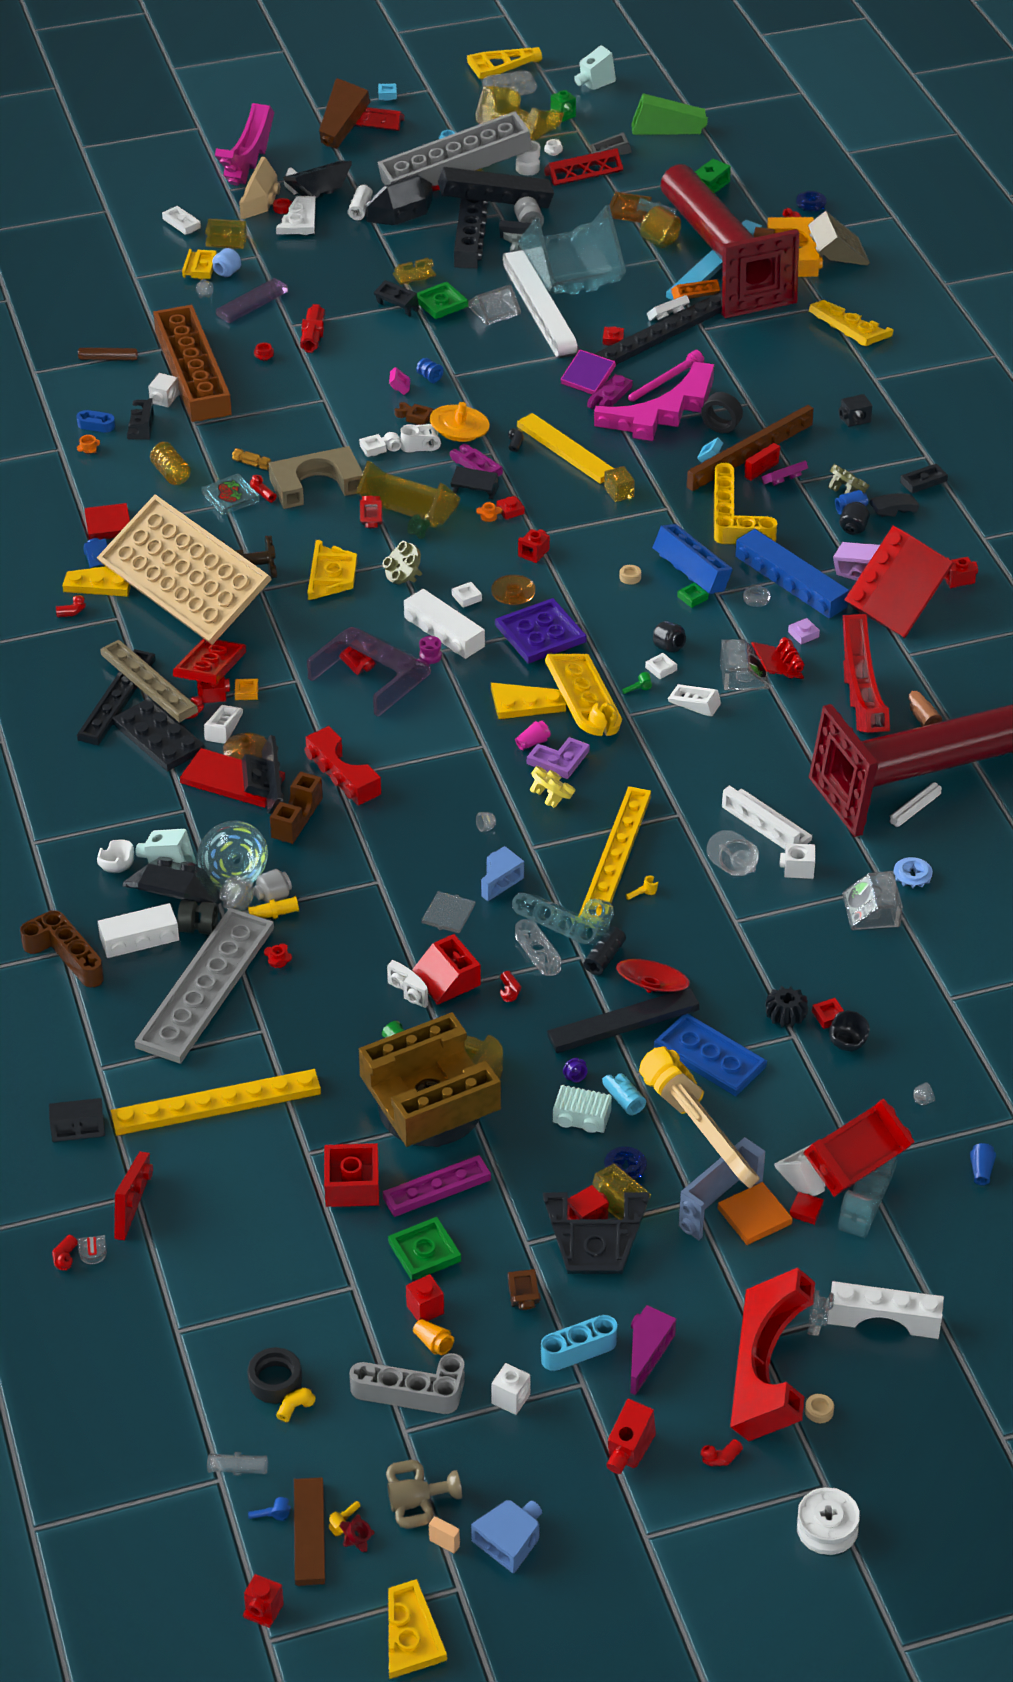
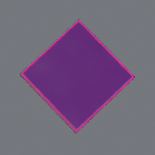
(588, 372)

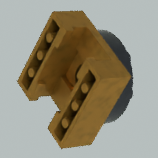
(428, 1083)

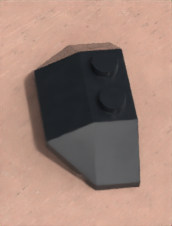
(319, 179)
(400, 201)
(175, 880)

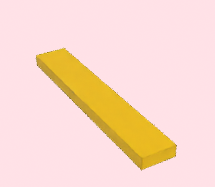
(564, 447)

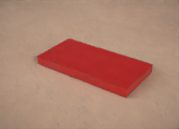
(209, 662)
(220, 776)

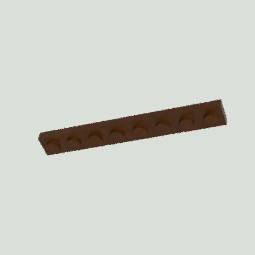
(740, 452)

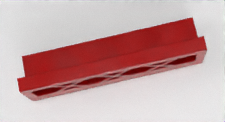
(380, 119)
(584, 162)

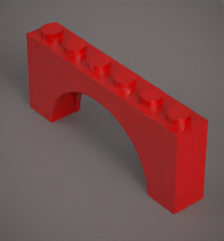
(768, 1309)

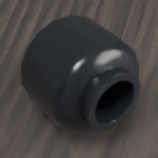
(854, 517)
(669, 636)

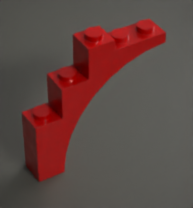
(871, 711)

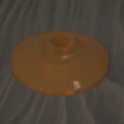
(513, 589)
(244, 743)

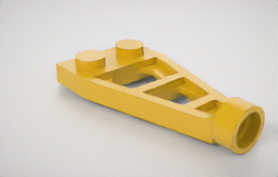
(483, 67)

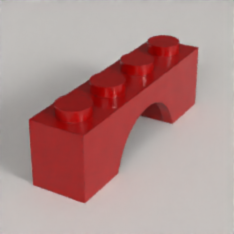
(356, 781)

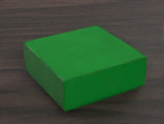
(692, 595)

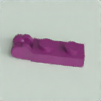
(610, 392)
(474, 459)

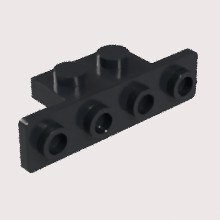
(262, 774)

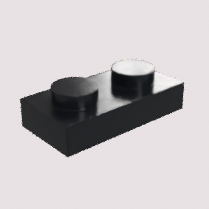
(924, 478)

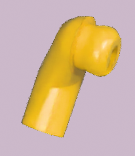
(299, 1397)

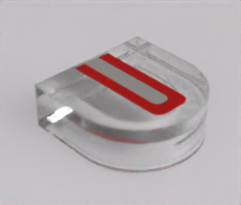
(92, 1249)

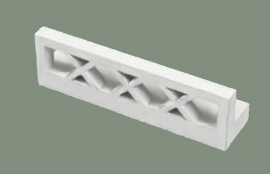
(763, 818)

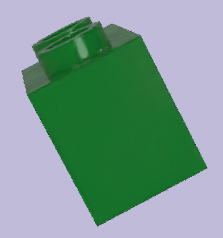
(715, 174)

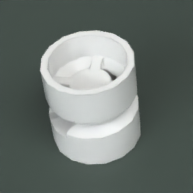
(528, 162)

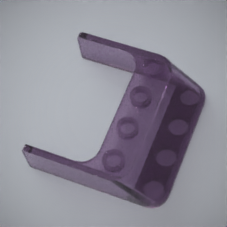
(409, 668)

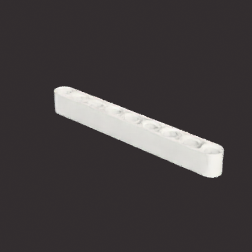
(540, 303)

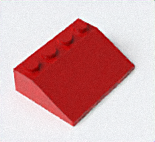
(898, 581)

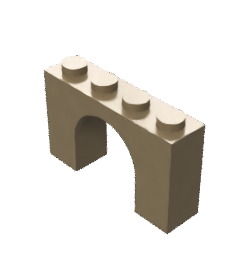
(334, 463)

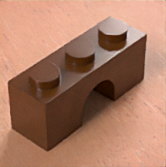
(291, 818)

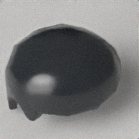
(849, 1030)

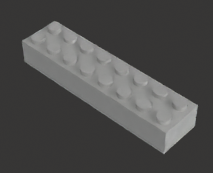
(463, 150)

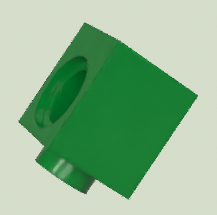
(565, 103)

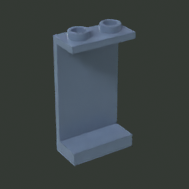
(712, 1185)

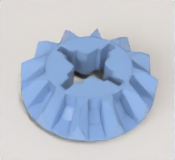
(922, 871)

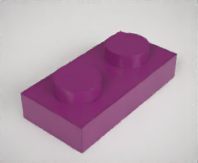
(778, 476)

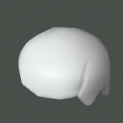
(117, 857)

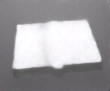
(448, 912)

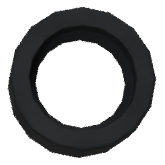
(728, 402)
(274, 1357)

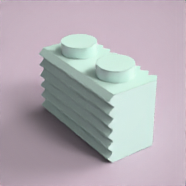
(582, 1109)

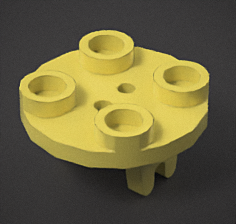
(552, 782)

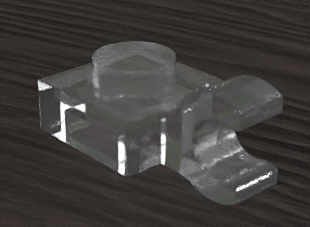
(819, 1312)

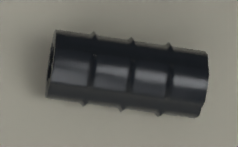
(604, 950)

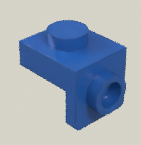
(92, 550)

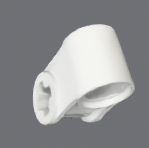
(417, 438)

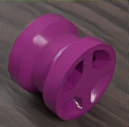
(430, 649)

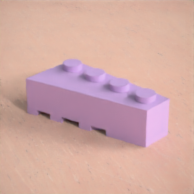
(853, 558)

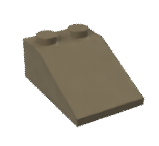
(836, 240)

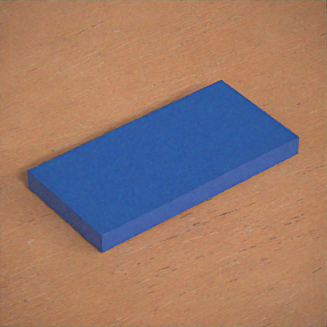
(712, 1054)

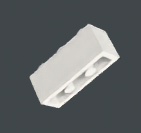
(138, 930)

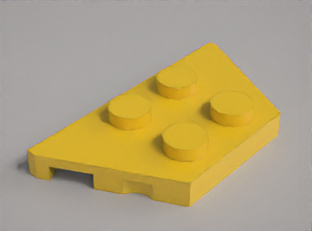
(331, 571)

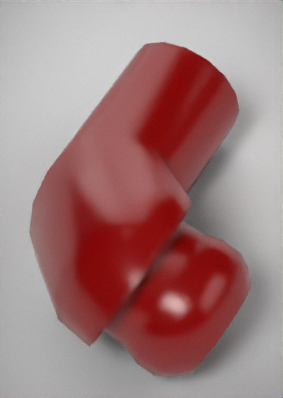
(511, 986)
(723, 1457)

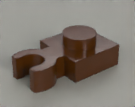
(416, 414)

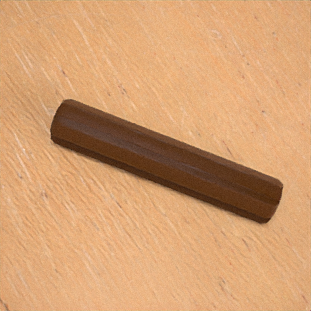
(107, 353)

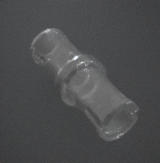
(237, 1463)

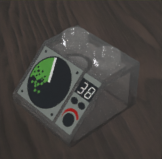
(741, 666)
(873, 902)

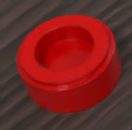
(281, 205)

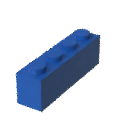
(692, 558)

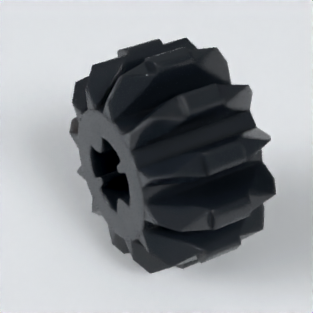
(786, 1006)

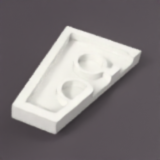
(300, 217)

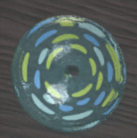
(227, 843)

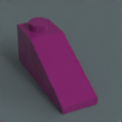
(651, 1337)

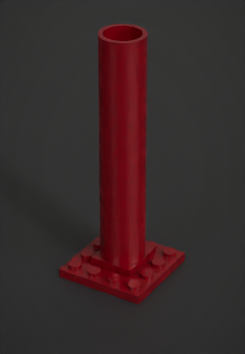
(757, 270)
(850, 768)

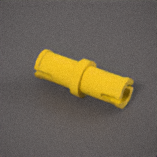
(275, 908)

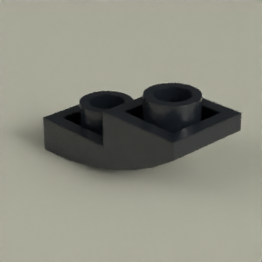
(891, 503)

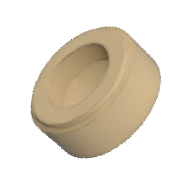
(630, 574)
(819, 1408)

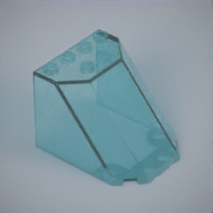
(576, 262)

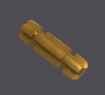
(251, 459)

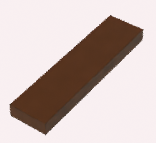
(309, 1531)

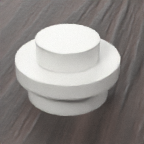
(553, 147)

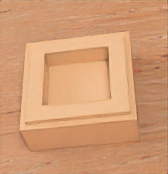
(444, 1534)

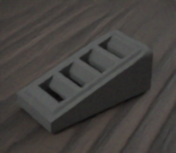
(618, 141)

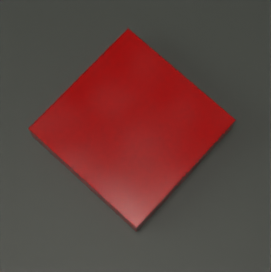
(106, 521)

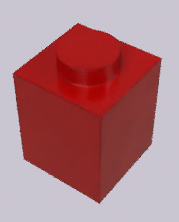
(425, 1298)

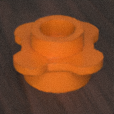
(88, 444)
(488, 512)

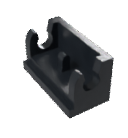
(397, 295)
(141, 420)
(475, 480)
(76, 1119)

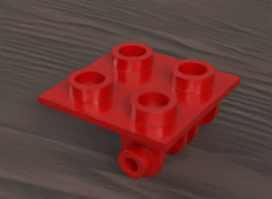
(780, 659)

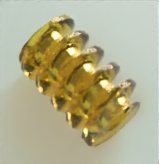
(170, 463)

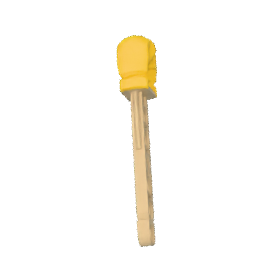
(676, 1084)

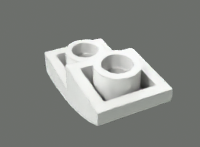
(403, 978)

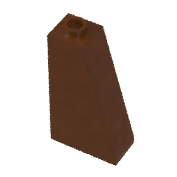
(342, 112)

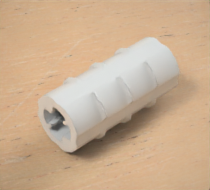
(361, 197)

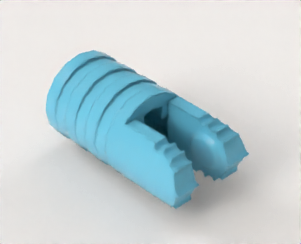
(624, 1093)

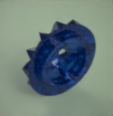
(811, 201)
(635, 1158)

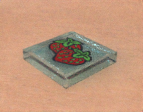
(230, 494)

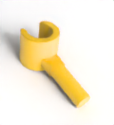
(648, 888)
(337, 1517)

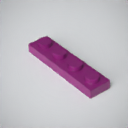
(436, 1185)

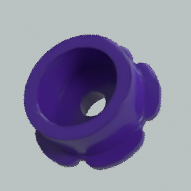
(575, 1070)

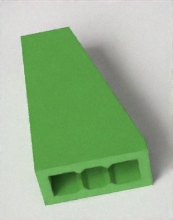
(667, 117)

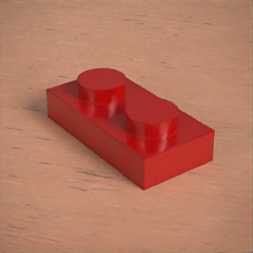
(762, 461)

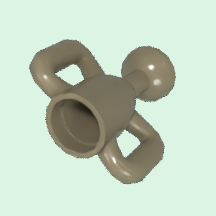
(416, 1492)

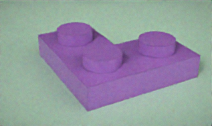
(561, 761)

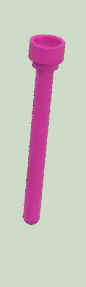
(694, 356)

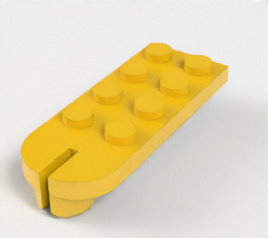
(584, 693)

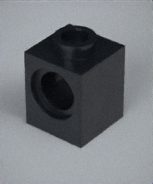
(855, 410)

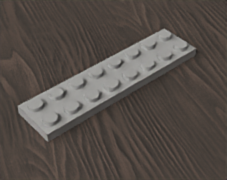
(204, 985)

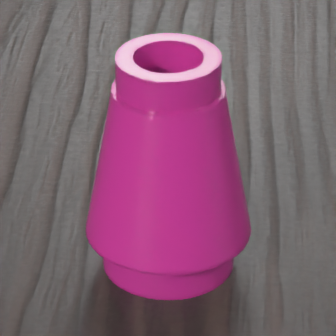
(535, 733)

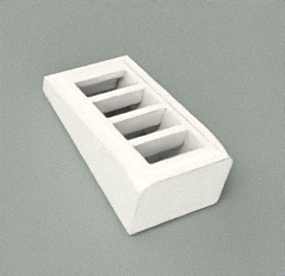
(703, 699)
(222, 724)

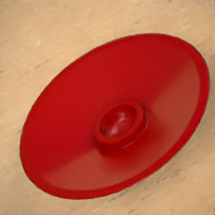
(652, 975)

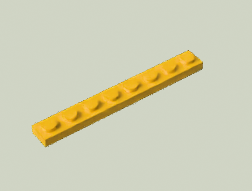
(618, 846)
(215, 1102)

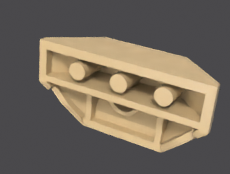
(260, 190)

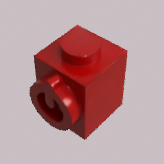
(371, 511)

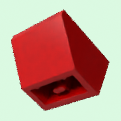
(448, 969)

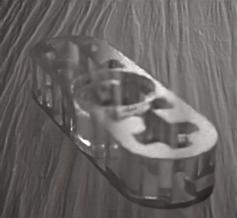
(537, 937)

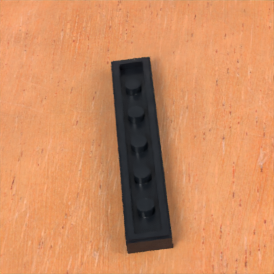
(110, 705)
(623, 1020)

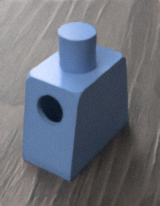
(508, 1532)

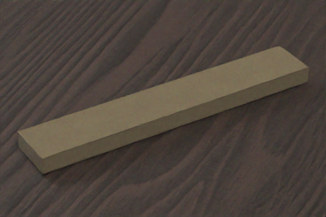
(149, 680)

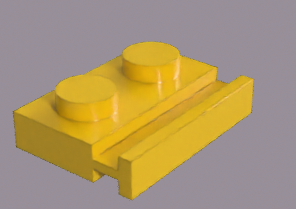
(199, 264)

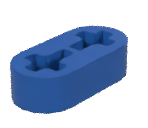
(95, 421)

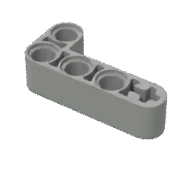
(436, 1391)

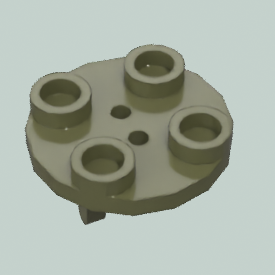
(842, 476)
(403, 563)

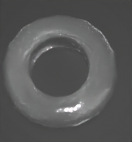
(750, 596)

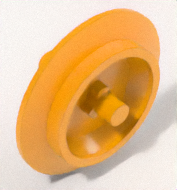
(459, 422)

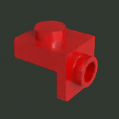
(357, 661)

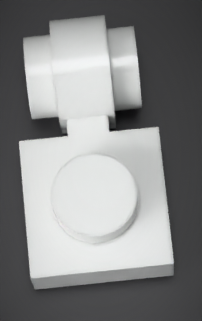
(375, 444)

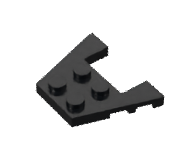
(595, 1244)

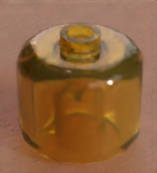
(660, 227)

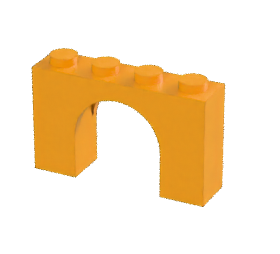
(809, 259)

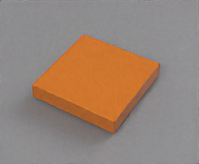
(754, 1213)

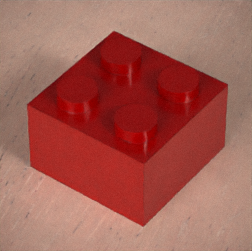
(351, 1175)

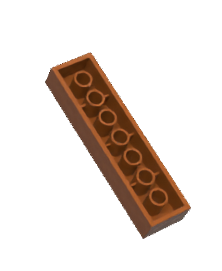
(193, 363)

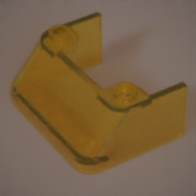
(408, 496)

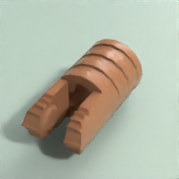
(923, 709)

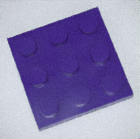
(540, 630)

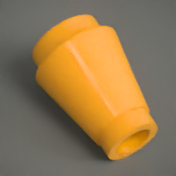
(434, 1337)

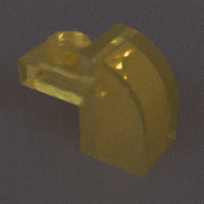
(487, 1050)

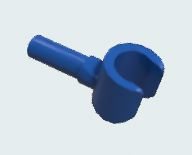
(279, 1511)

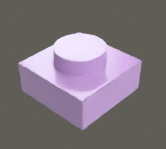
(804, 631)

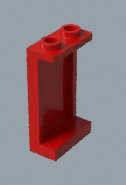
(859, 1147)

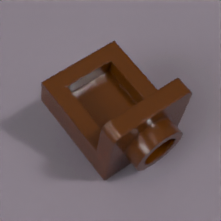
(523, 1289)

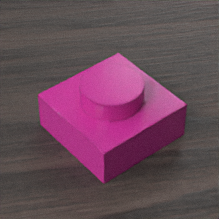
(399, 381)

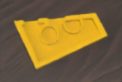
(96, 581)
(412, 1632)

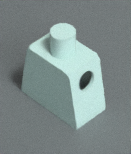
(596, 69)
(167, 843)

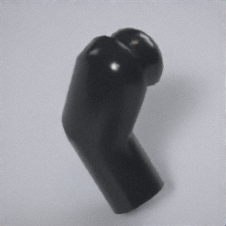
(517, 439)

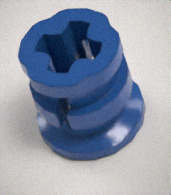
(429, 370)

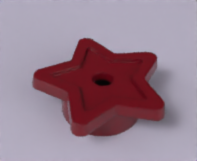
(363, 1529)

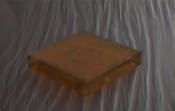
(624, 207)

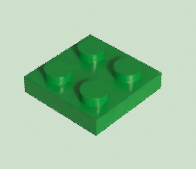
(441, 300)
(424, 1248)

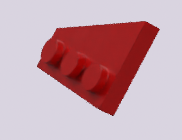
(130, 1192)

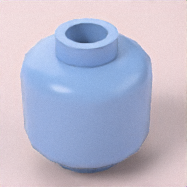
(226, 262)

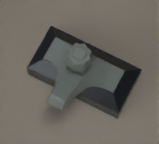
(512, 232)

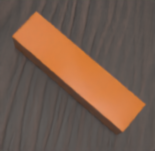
(696, 289)

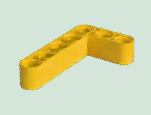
(727, 525)

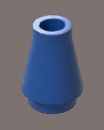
(982, 1162)

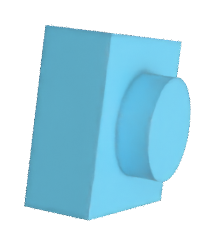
(387, 91)
(710, 450)

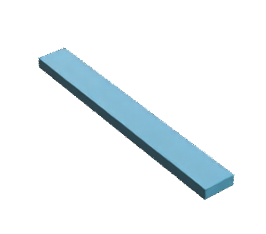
(708, 265)

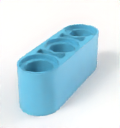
(579, 1342)

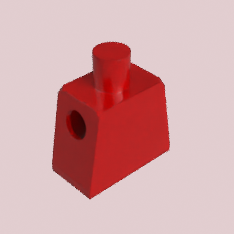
(630, 1436)

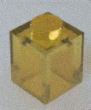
(619, 484)

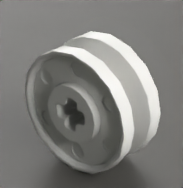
(828, 1521)

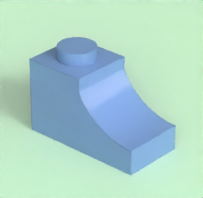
(503, 871)

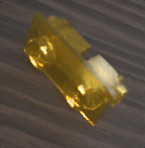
(406, 273)

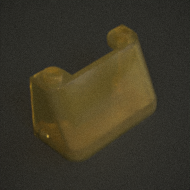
(502, 100)

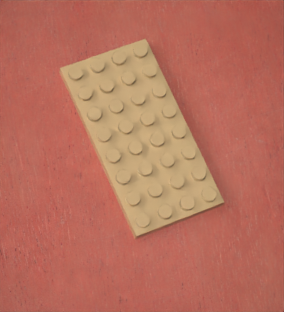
(184, 569)

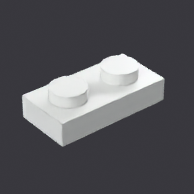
(181, 220)
(662, 311)

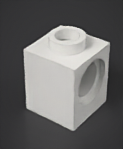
(164, 389)
(798, 860)
(510, 1389)

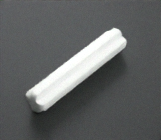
(915, 804)

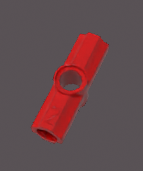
(312, 328)

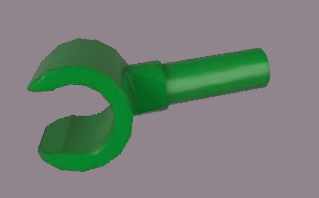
(643, 683)

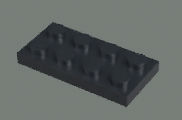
(158, 734)

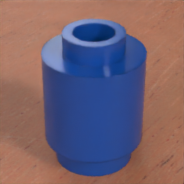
(844, 499)

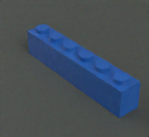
(792, 573)

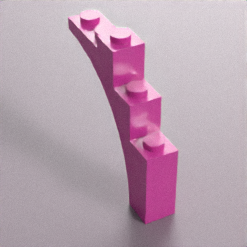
(251, 143)
(665, 410)

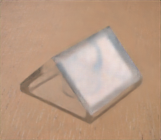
(495, 305)

